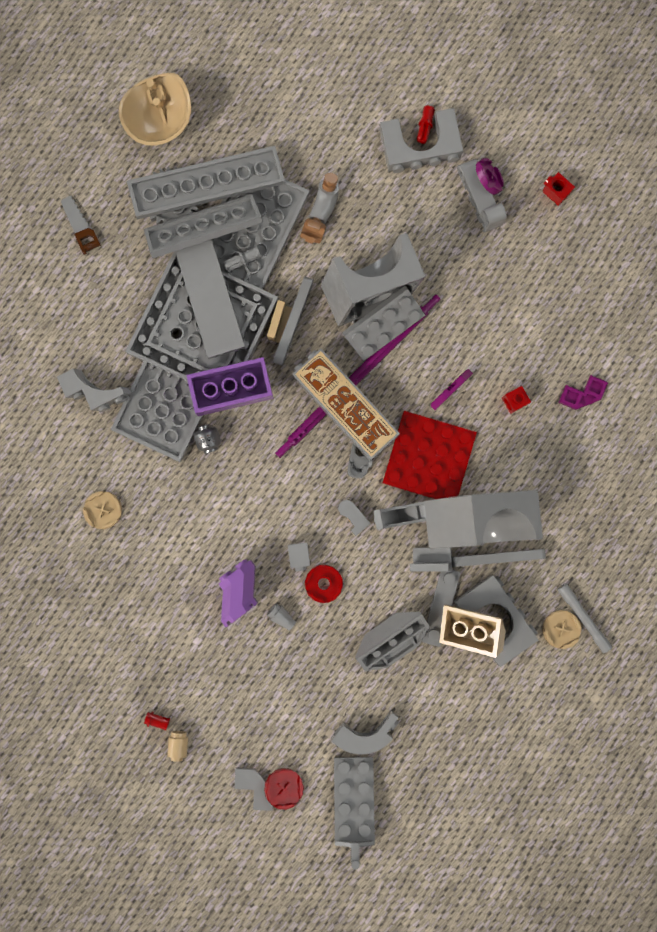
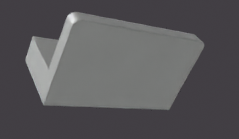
(431, 559)

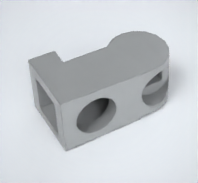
(353, 514)

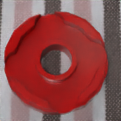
(323, 595)

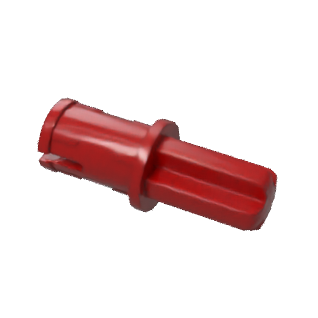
(425, 124)

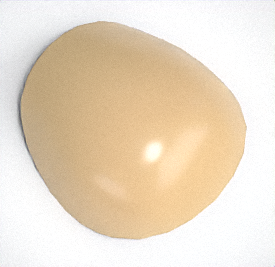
(156, 109)

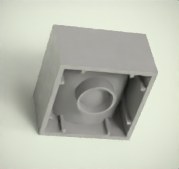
(358, 292)
(483, 519)

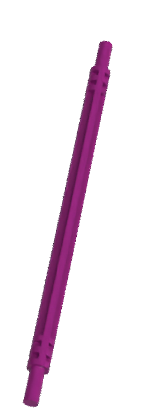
(356, 377)

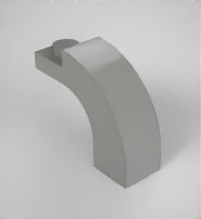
(365, 742)

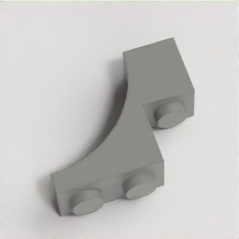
(77, 386)
(400, 515)

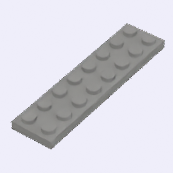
(205, 182)

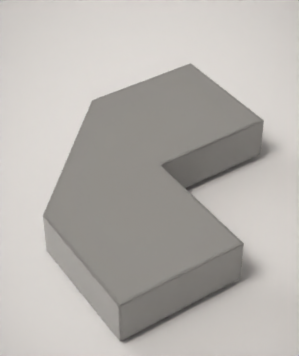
(252, 780)

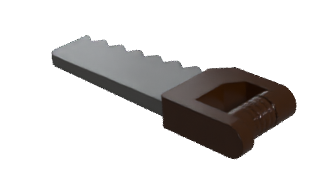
(79, 225)

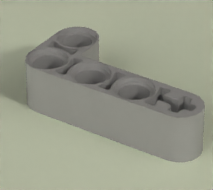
(488, 212)

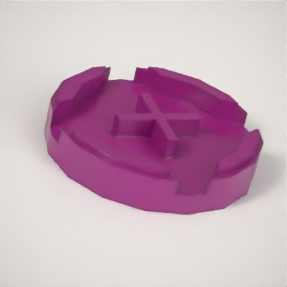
(489, 176)

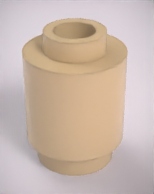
(177, 745)

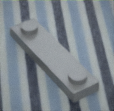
(443, 595)

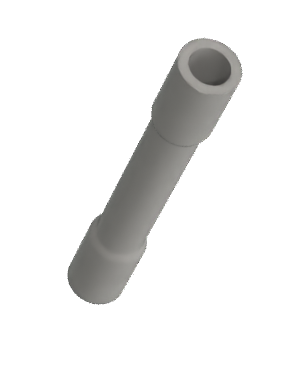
(598, 637)

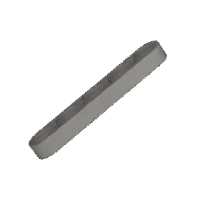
(293, 321)
(498, 557)

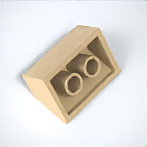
(472, 631)

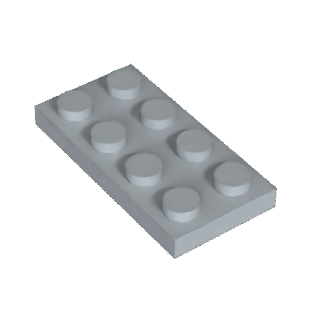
(384, 323)

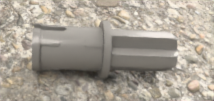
(242, 259)

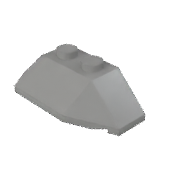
(391, 640)

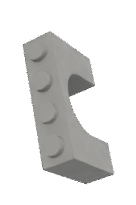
(400, 156)
(519, 634)

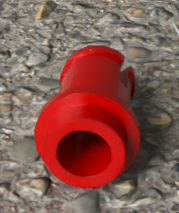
(157, 721)

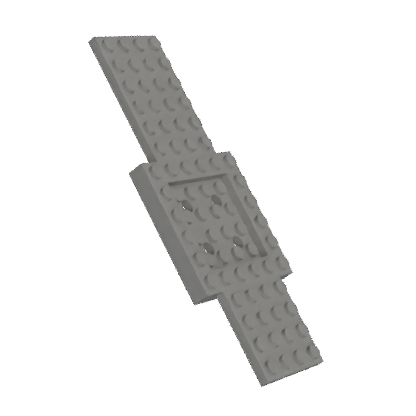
(161, 403)

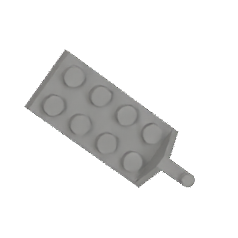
(354, 804)

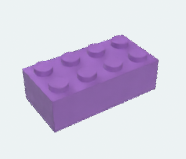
(230, 386)

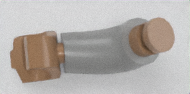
(324, 204)

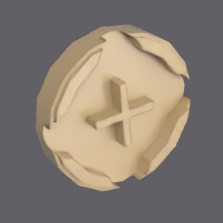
(102, 510)
(561, 629)

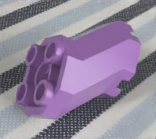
(238, 592)

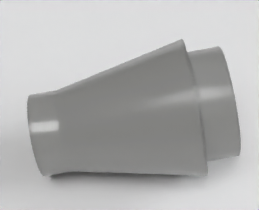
(281, 616)

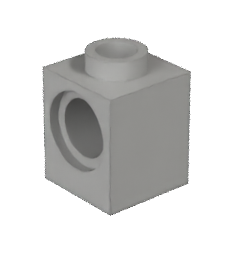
(299, 556)

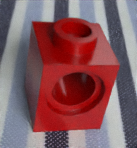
(564, 185)
(516, 399)

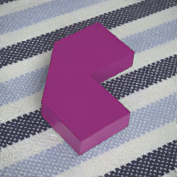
(451, 389)
(577, 399)

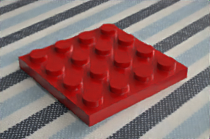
(429, 457)

